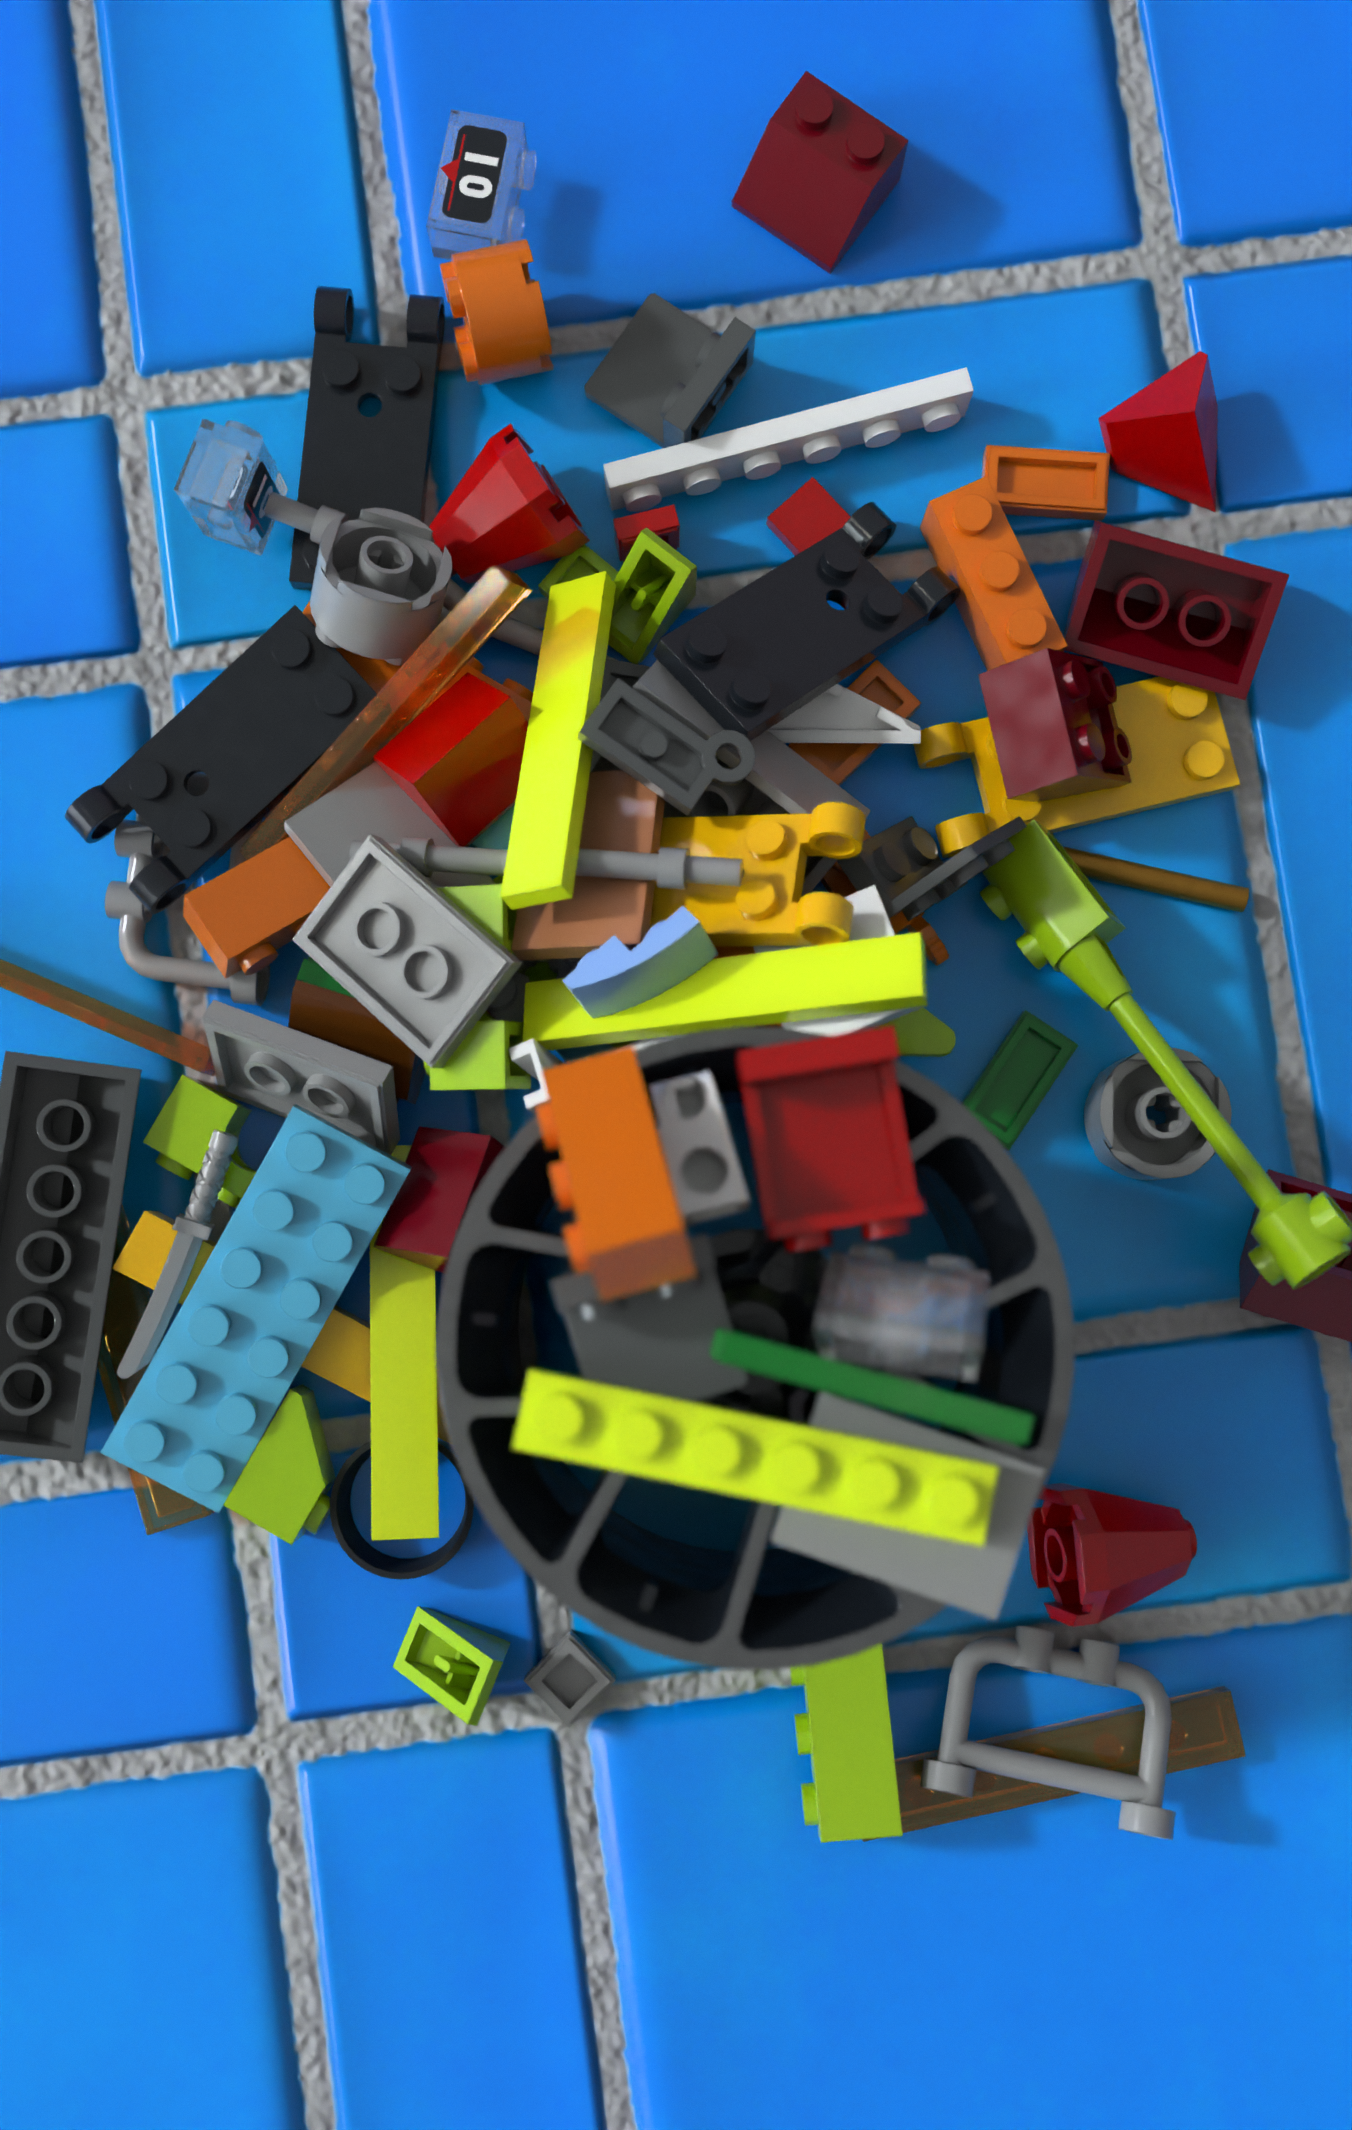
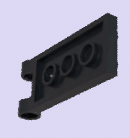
(360, 459)
(784, 643)
(251, 737)

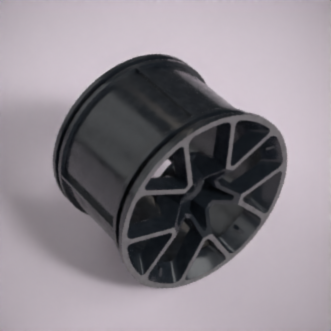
(752, 1602)

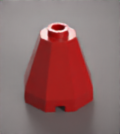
(506, 513)
(1104, 1551)

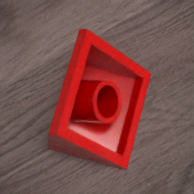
(461, 758)

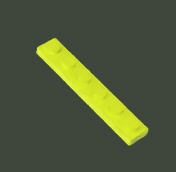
(755, 1456)

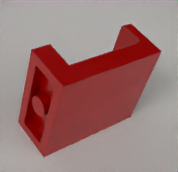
(828, 1137)

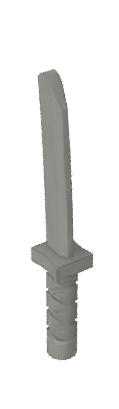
(192, 1230)

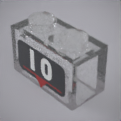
(479, 184)
(229, 484)

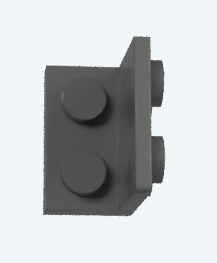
(671, 372)
(911, 874)
(654, 1336)

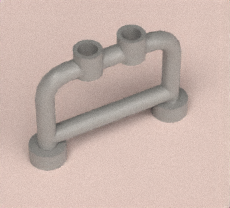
(142, 845)
(1093, 1664)

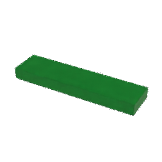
(870, 1387)

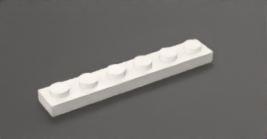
(807, 435)

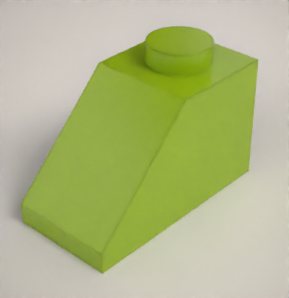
(288, 1472)

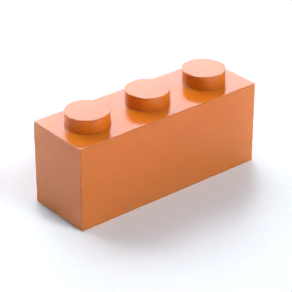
(996, 585)
(254, 908)
(613, 1176)

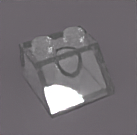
(903, 1313)

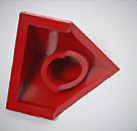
(1169, 434)

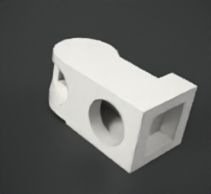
(698, 1149)

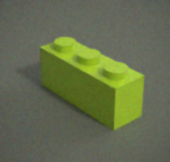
(849, 1748)

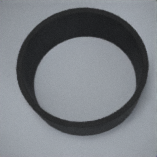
(362, 1552)

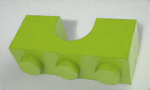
(484, 1054)
(186, 1128)

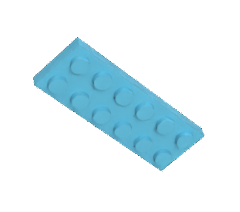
(256, 1308)

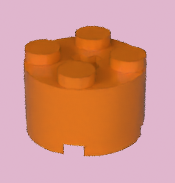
(501, 313)

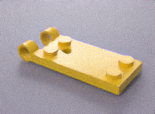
(1175, 750)
(774, 857)

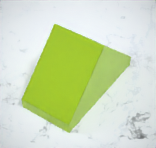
(649, 595)
(451, 1662)

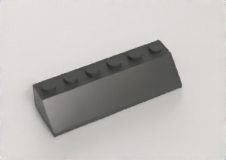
(60, 1212)

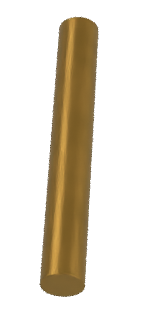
(1160, 880)

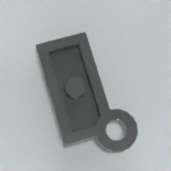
(662, 749)

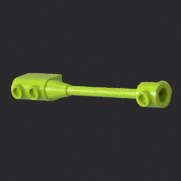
(1070, 929)

